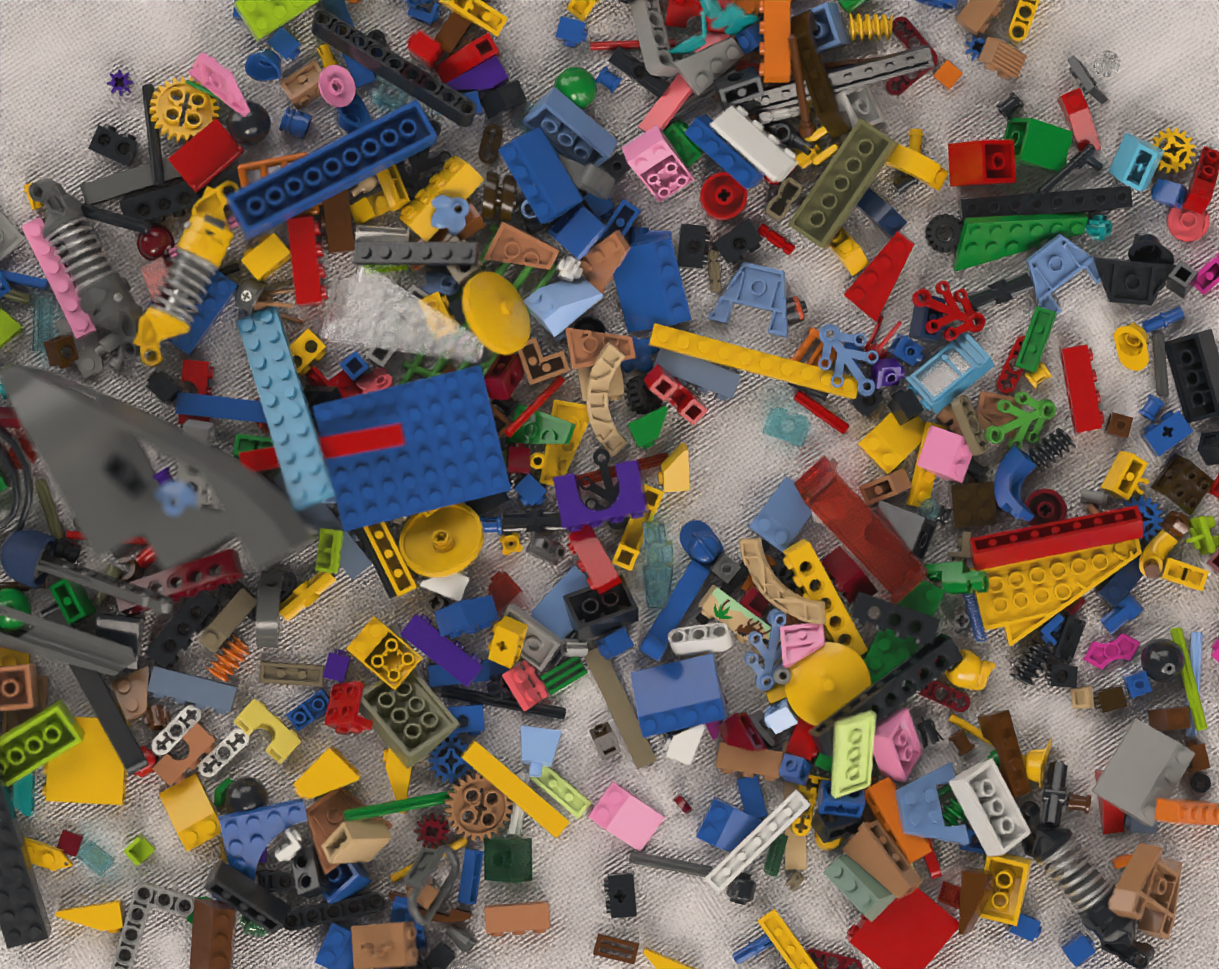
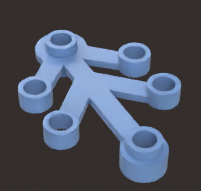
(846, 357)
(769, 654)

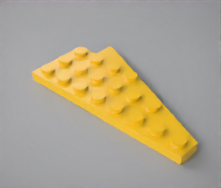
(1037, 589)

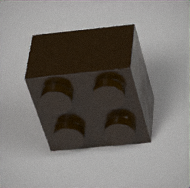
(972, 504)

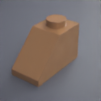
(885, 486)

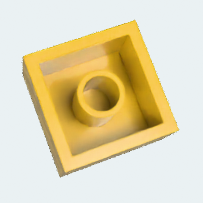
(266, 256)

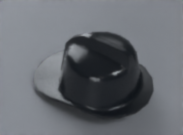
(1149, 249)

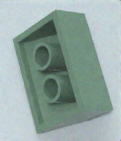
(859, 886)

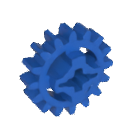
(1151, 519)
(441, 760)

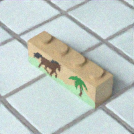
(735, 616)

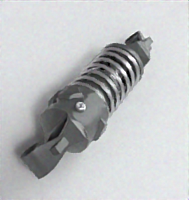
(100, 289)

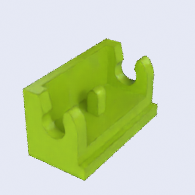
(329, 550)

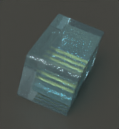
(95, 858)

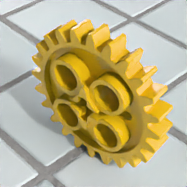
(164, 105)

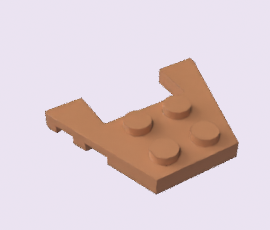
(327, 816)

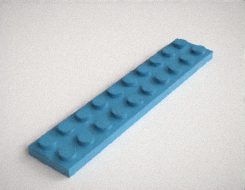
(285, 408)

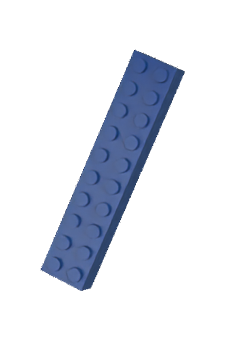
(331, 169)

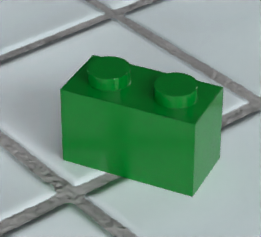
(72, 600)

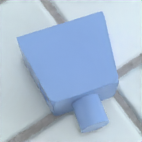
(538, 748)

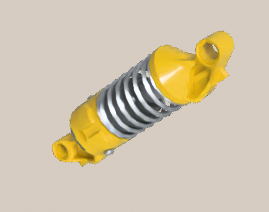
(198, 257)

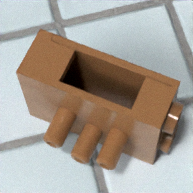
(384, 945)

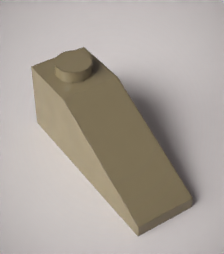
(228, 620)

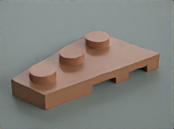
(521, 248)

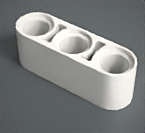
(700, 639)

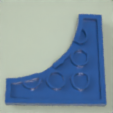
(251, 831)

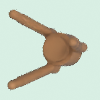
(264, 301)

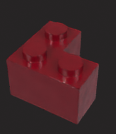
(847, 575)

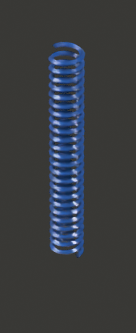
(978, 627)

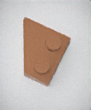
(988, 408)

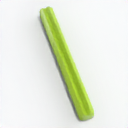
(1190, 682)

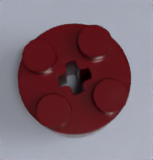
(1053, 502)

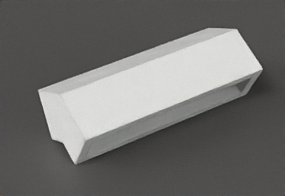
(381, 234)

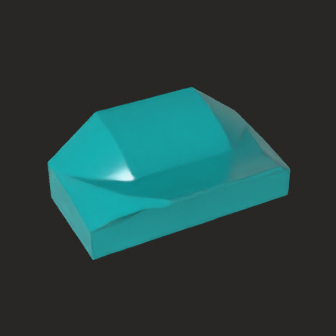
(24, 794)

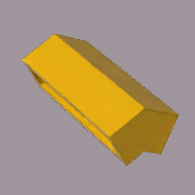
(393, 188)

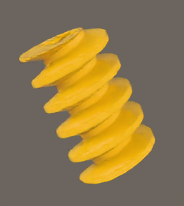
(870, 27)

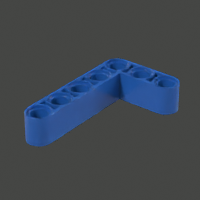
(679, 602)

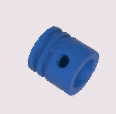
(295, 123)

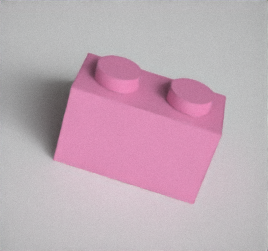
(945, 455)

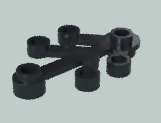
(420, 165)
(609, 493)

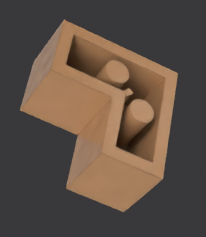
(539, 367)

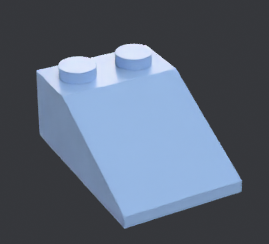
(562, 303)

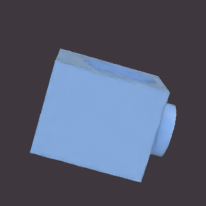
(780, 716)

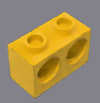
(298, 348)
(1183, 574)

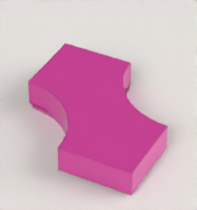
(1102, 653)

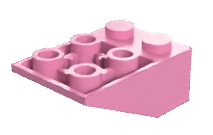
(657, 163)

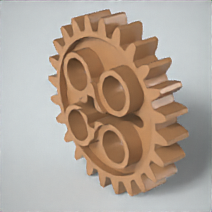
(459, 804)

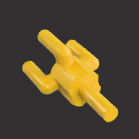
(816, 156)

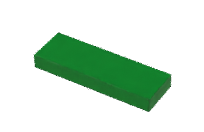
(1036, 339)

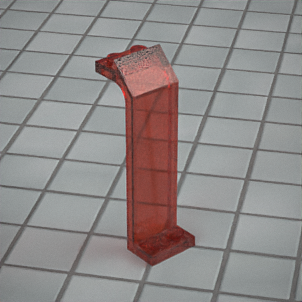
(860, 529)

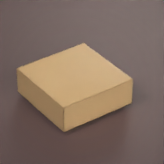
(1082, 697)

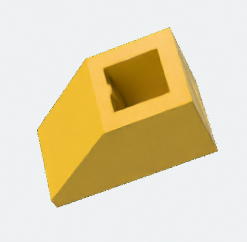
(848, 252)

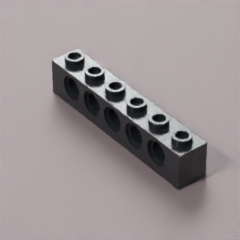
(131, 206)

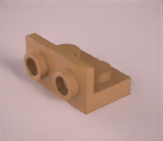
(303, 85)

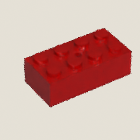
(306, 262)

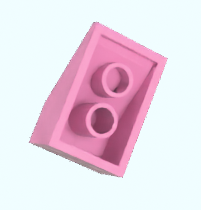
(626, 816)

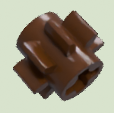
(157, 717)

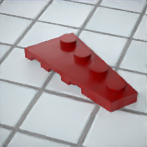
(878, 279)

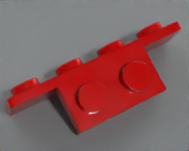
(342, 380)

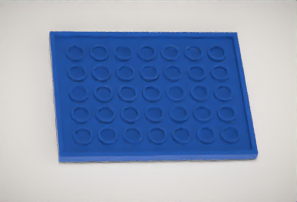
(447, 455)

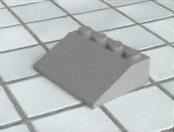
(1141, 770)

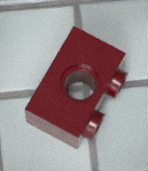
(504, 376)

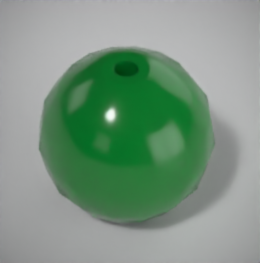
(577, 86)
(16, 600)

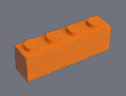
(775, 45)
(884, 807)
(1187, 811)

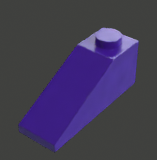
(483, 77)

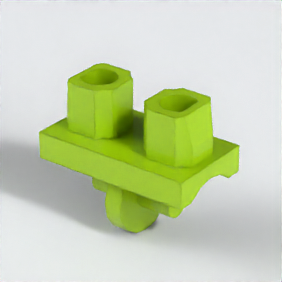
(1201, 534)

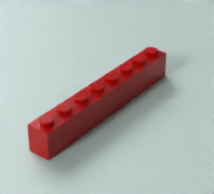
(1056, 538)

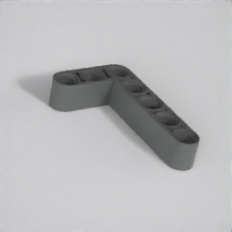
(589, 178)

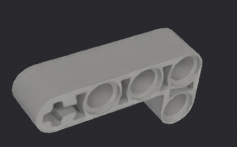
(653, 38)

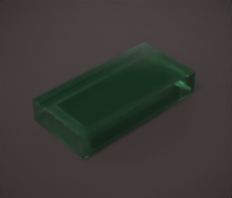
(775, 855)

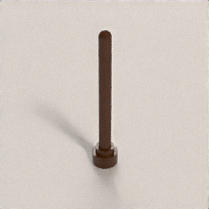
(806, 127)

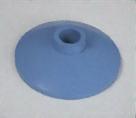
(178, 490)

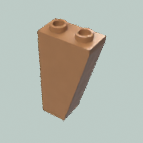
(882, 859)

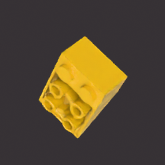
(383, 653)

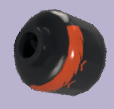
(795, 310)

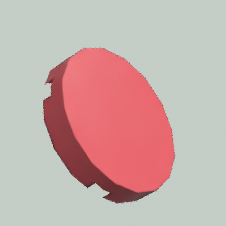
(1186, 224)

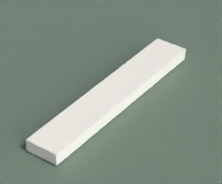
(757, 841)

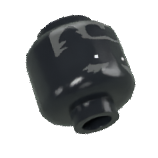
(741, 889)

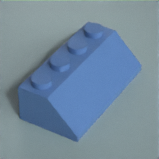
(570, 129)

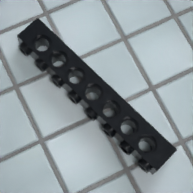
(1051, 203)
(891, 683)

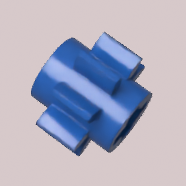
(974, 53)

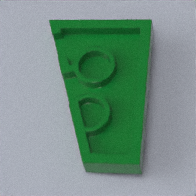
(541, 429)

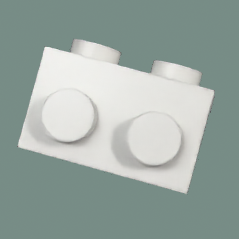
(287, 848)

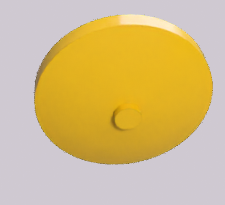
(496, 313)
(442, 541)
(826, 681)

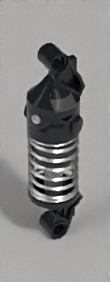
(1085, 888)

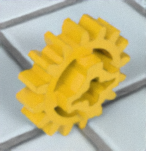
(1170, 142)

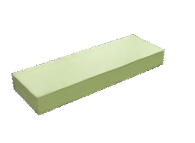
(562, 791)

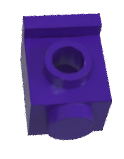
(886, 372)

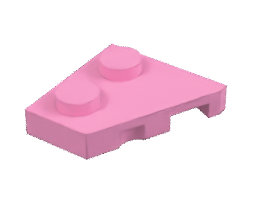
(800, 641)

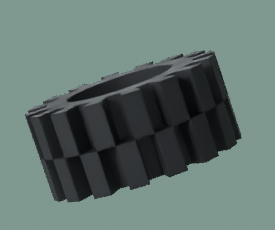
(931, 233)
(635, 397)

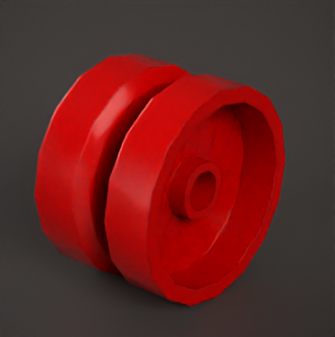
(714, 206)

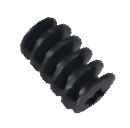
(1051, 448)
(1031, 663)

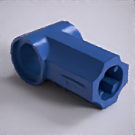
(642, 233)
(1125, 610)

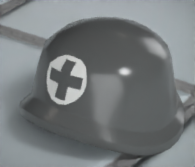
(248, 293)

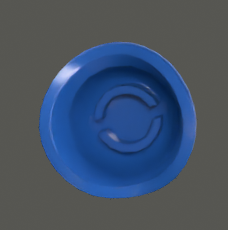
(263, 65)

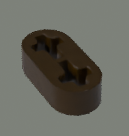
(485, 142)

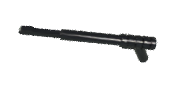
(1077, 161)

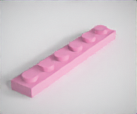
(59, 281)

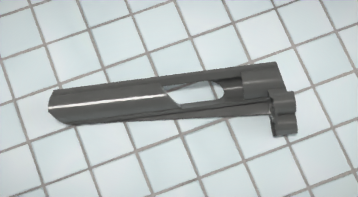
(67, 645)

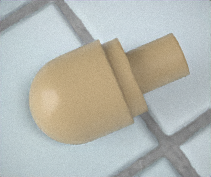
(364, 186)

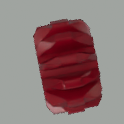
(430, 837)

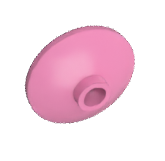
(343, 85)

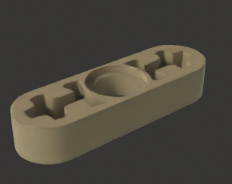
(969, 425)

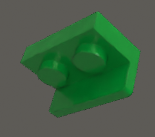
(682, 143)

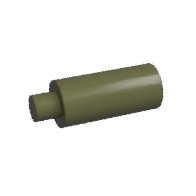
(101, 597)

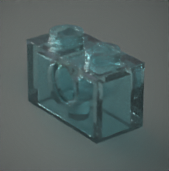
(773, 426)

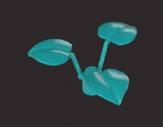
(732, 17)

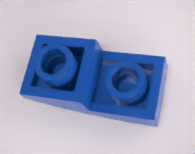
(309, 710)

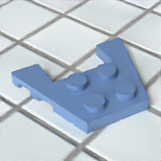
(1054, 266)
(756, 288)
(921, 808)

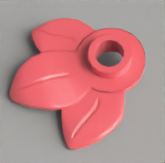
(375, 381)

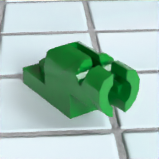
(958, 577)

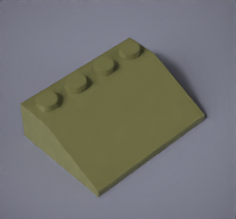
(407, 718)

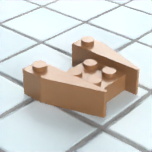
(1148, 891)

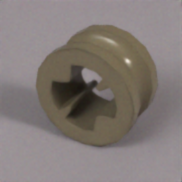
(794, 880)

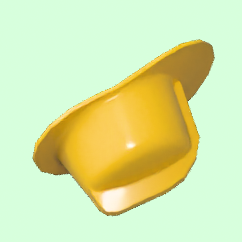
(1132, 346)
(1035, 763)

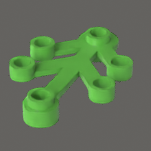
(1023, 420)

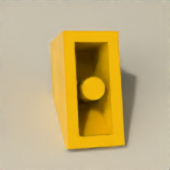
(675, 470)

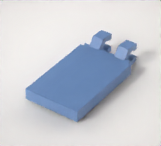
(552, 610)

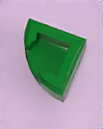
(219, 794)

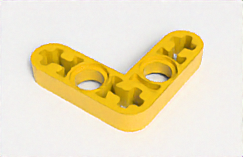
(810, 795)

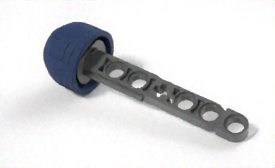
(30, 558)

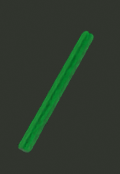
(396, 806)

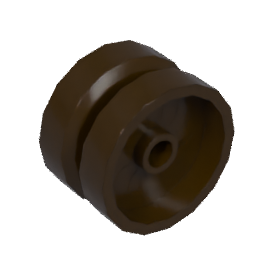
(497, 196)

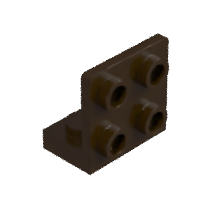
(1183, 483)

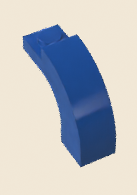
(1009, 480)

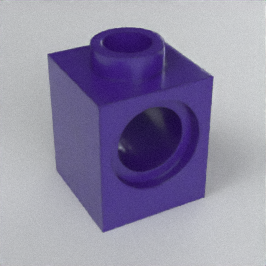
(337, 665)

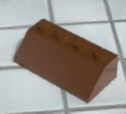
(212, 935)

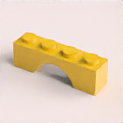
(633, 535)

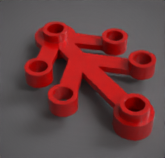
(951, 310)

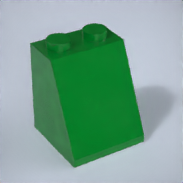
(1039, 144)

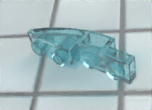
(659, 570)

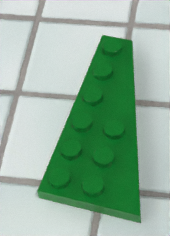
(1001, 236)

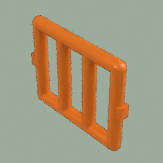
(263, 166)

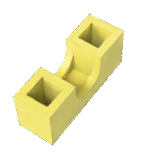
(258, 717)

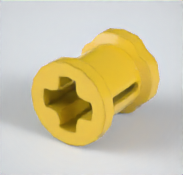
(1035, 378)

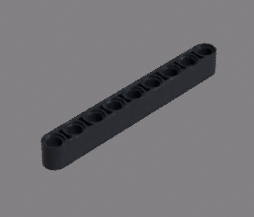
(349, 42)
(104, 706)

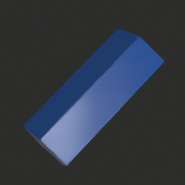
(470, 876)

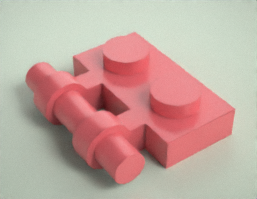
(521, 686)

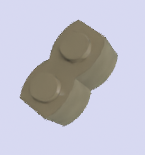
(786, 195)

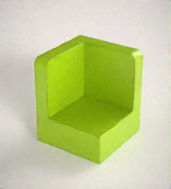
(139, 850)

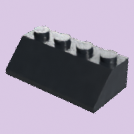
(1195, 374)

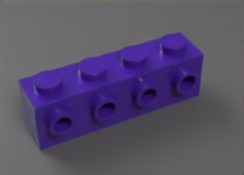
(442, 650)

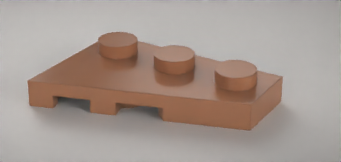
(603, 260)
(587, 345)

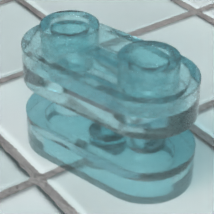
(380, 97)

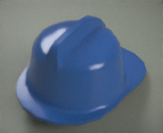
(353, 115)
(700, 542)

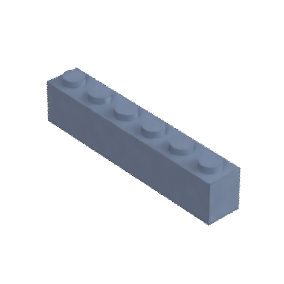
(353, 557)

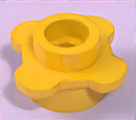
(507, 549)

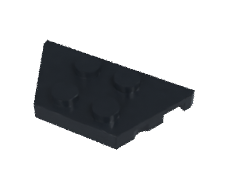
(1132, 280)

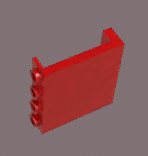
(904, 933)

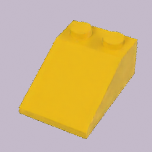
(891, 443)
(191, 812)
(1011, 879)

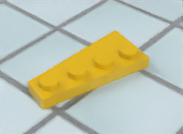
(558, 455)

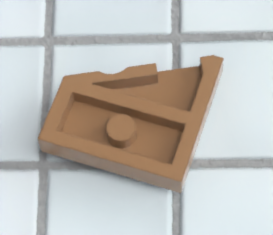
(133, 693)

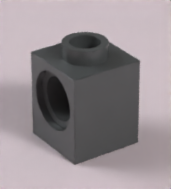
(724, 567)

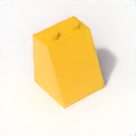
(326, 774)

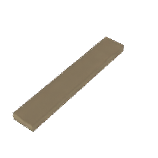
(620, 708)

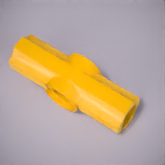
(306, 594)

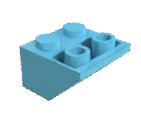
(1135, 162)

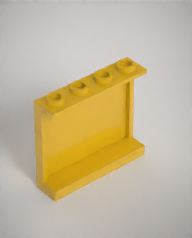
(88, 770)

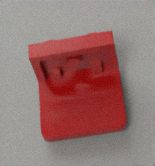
(344, 708)

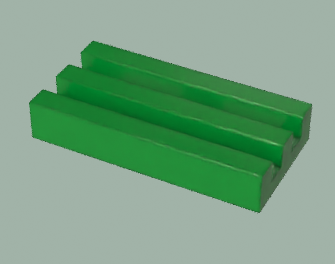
(567, 682)

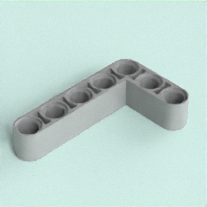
(139, 924)

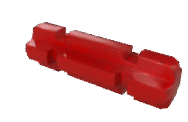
(776, 239)

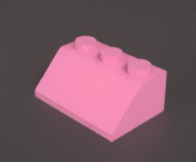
(896, 745)

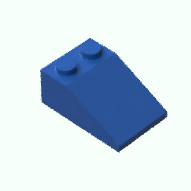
(726, 825)

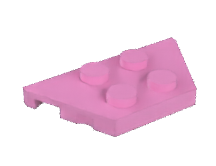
(219, 82)

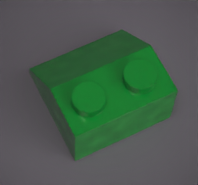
(648, 428)

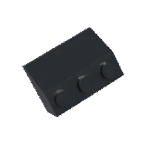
(597, 613)

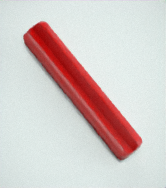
(821, 412)

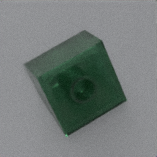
(508, 859)

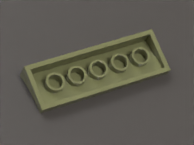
(842, 184)

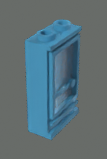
(949, 372)

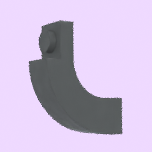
(268, 609)

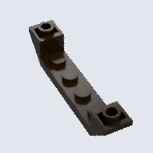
(816, 77)

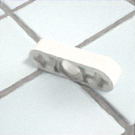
(168, 745)
(208, 759)

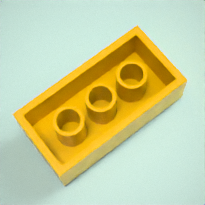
(454, 180)

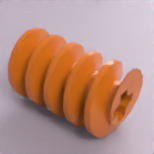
(229, 658)

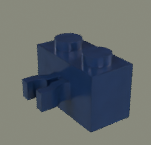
(920, 317)

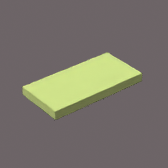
(853, 754)

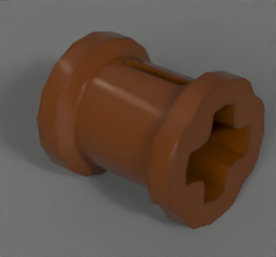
(961, 742)
(1078, 802)

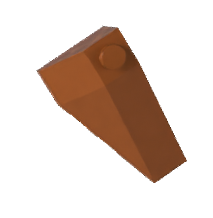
(473, 224)

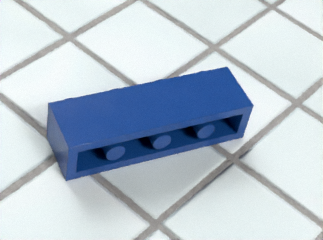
(723, 152)

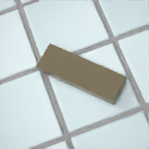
(291, 673)

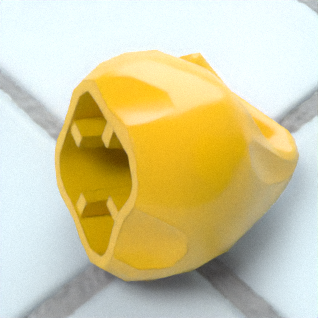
(970, 671)

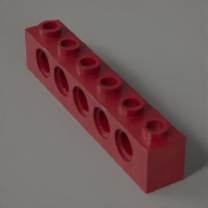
(230, 571)

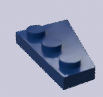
(401, 914)

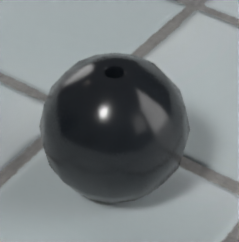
(252, 127)
(1162, 660)
(246, 795)

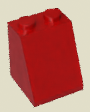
(981, 163)

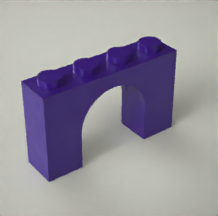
(630, 502)

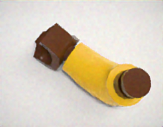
(1159, 547)

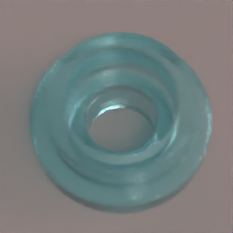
(929, 509)

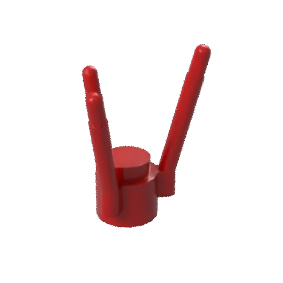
(879, 347)

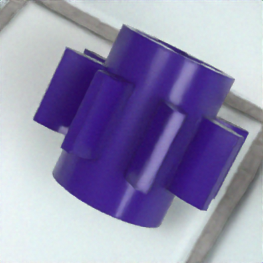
(122, 77)

